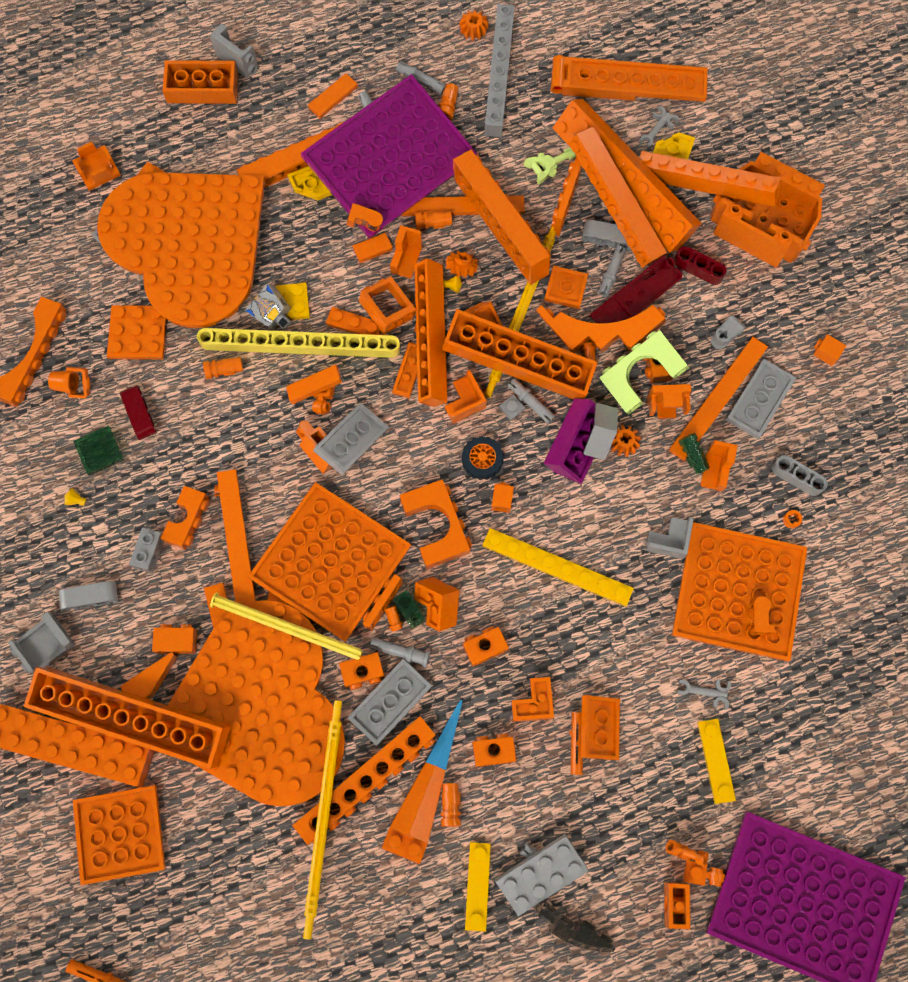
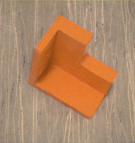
(407, 252)
(470, 399)
(720, 459)
(440, 602)
(539, 706)

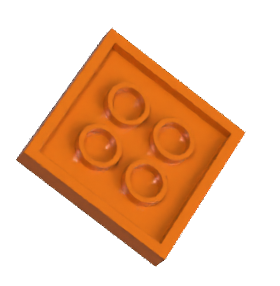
(136, 333)

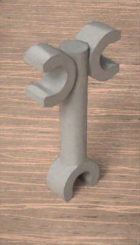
(664, 117)
(720, 694)

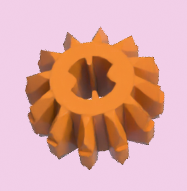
(473, 25)
(630, 446)

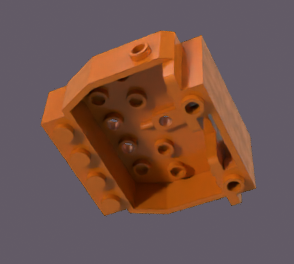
(785, 226)

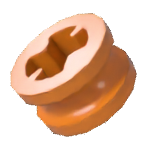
(786, 521)

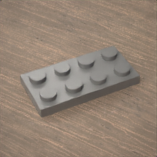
(761, 399)
(351, 439)
(390, 702)
(541, 875)

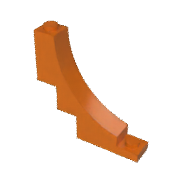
(603, 335)

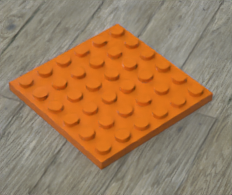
(330, 561)
(723, 578)

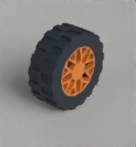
(482, 458)

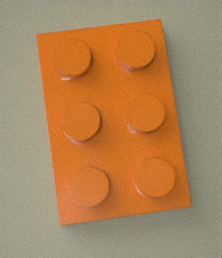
(600, 727)

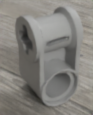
(728, 332)

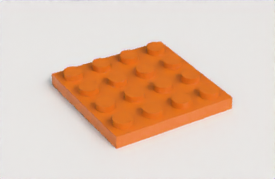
(118, 835)

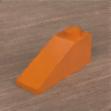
(149, 680)

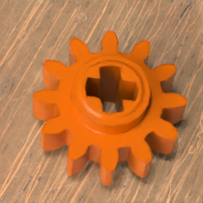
(461, 264)

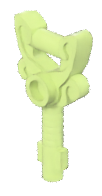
(548, 163)

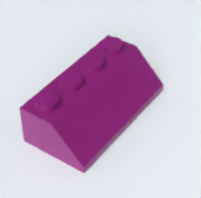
(567, 450)

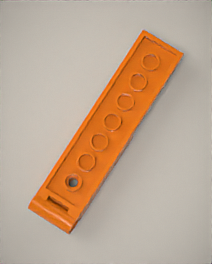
(627, 79)

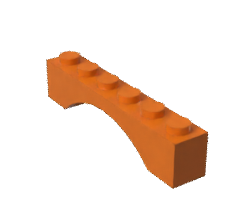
(47, 318)

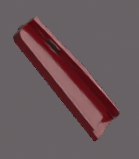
(639, 292)

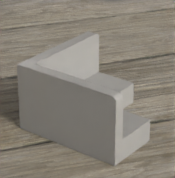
(603, 431)
(673, 544)

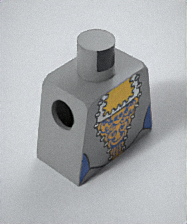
(270, 308)

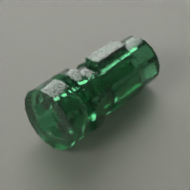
(695, 456)

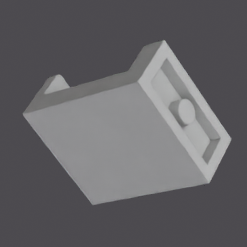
(227, 51)
(41, 644)

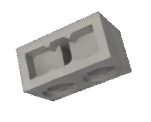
(147, 551)

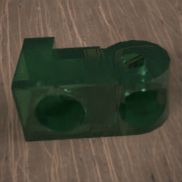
(408, 609)

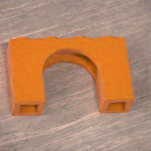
(437, 497)

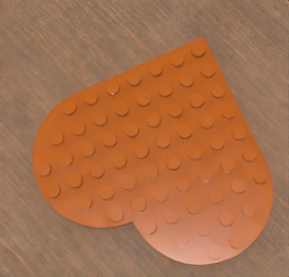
(188, 239)
(268, 695)

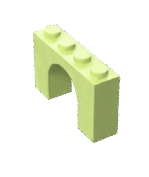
(617, 377)

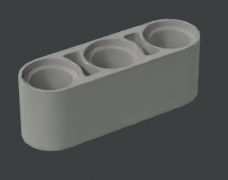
(603, 234)
(809, 476)
(86, 595)

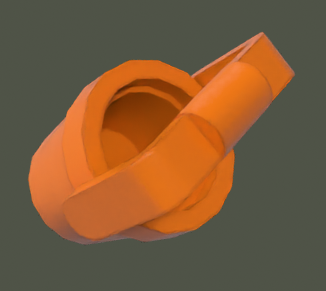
(68, 381)

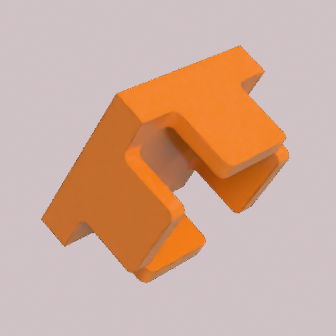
(95, 165)
(667, 399)

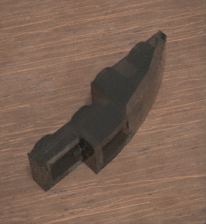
(580, 935)

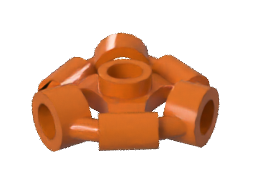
(683, 852)

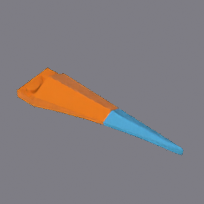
(413, 823)

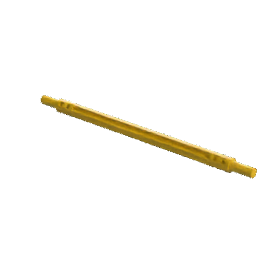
(520, 313)
(322, 821)

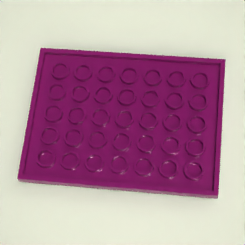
(388, 153)
(805, 904)

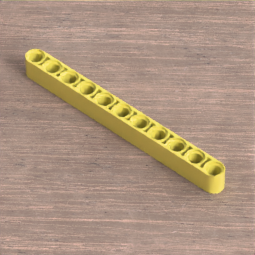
(290, 338)

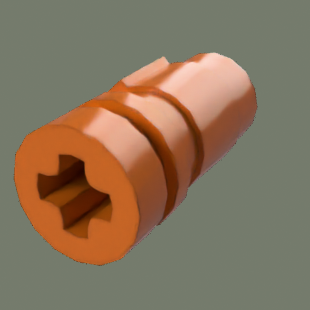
(448, 100)
(433, 219)
(223, 367)
(451, 801)

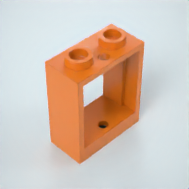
(395, 320)

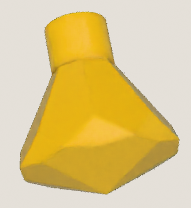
(454, 284)
(73, 497)

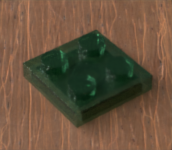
(98, 450)

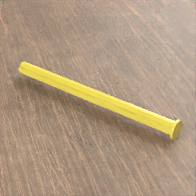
(285, 626)

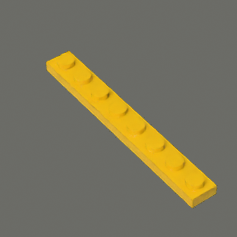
(558, 567)

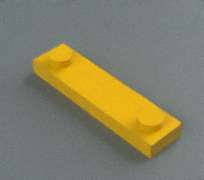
(716, 761)
(477, 886)

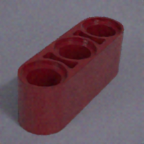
(709, 264)
(137, 412)

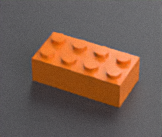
(200, 82)

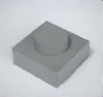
(511, 407)

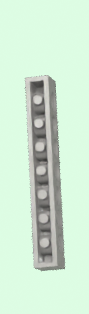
(499, 70)

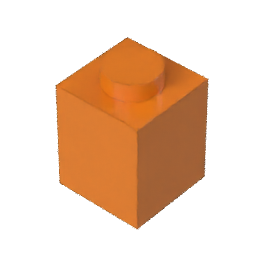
(829, 349)
(502, 497)

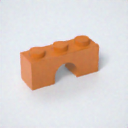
(181, 533)

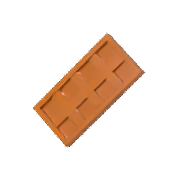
(566, 196)

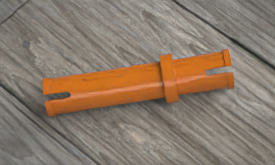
(576, 769)
(89, 973)

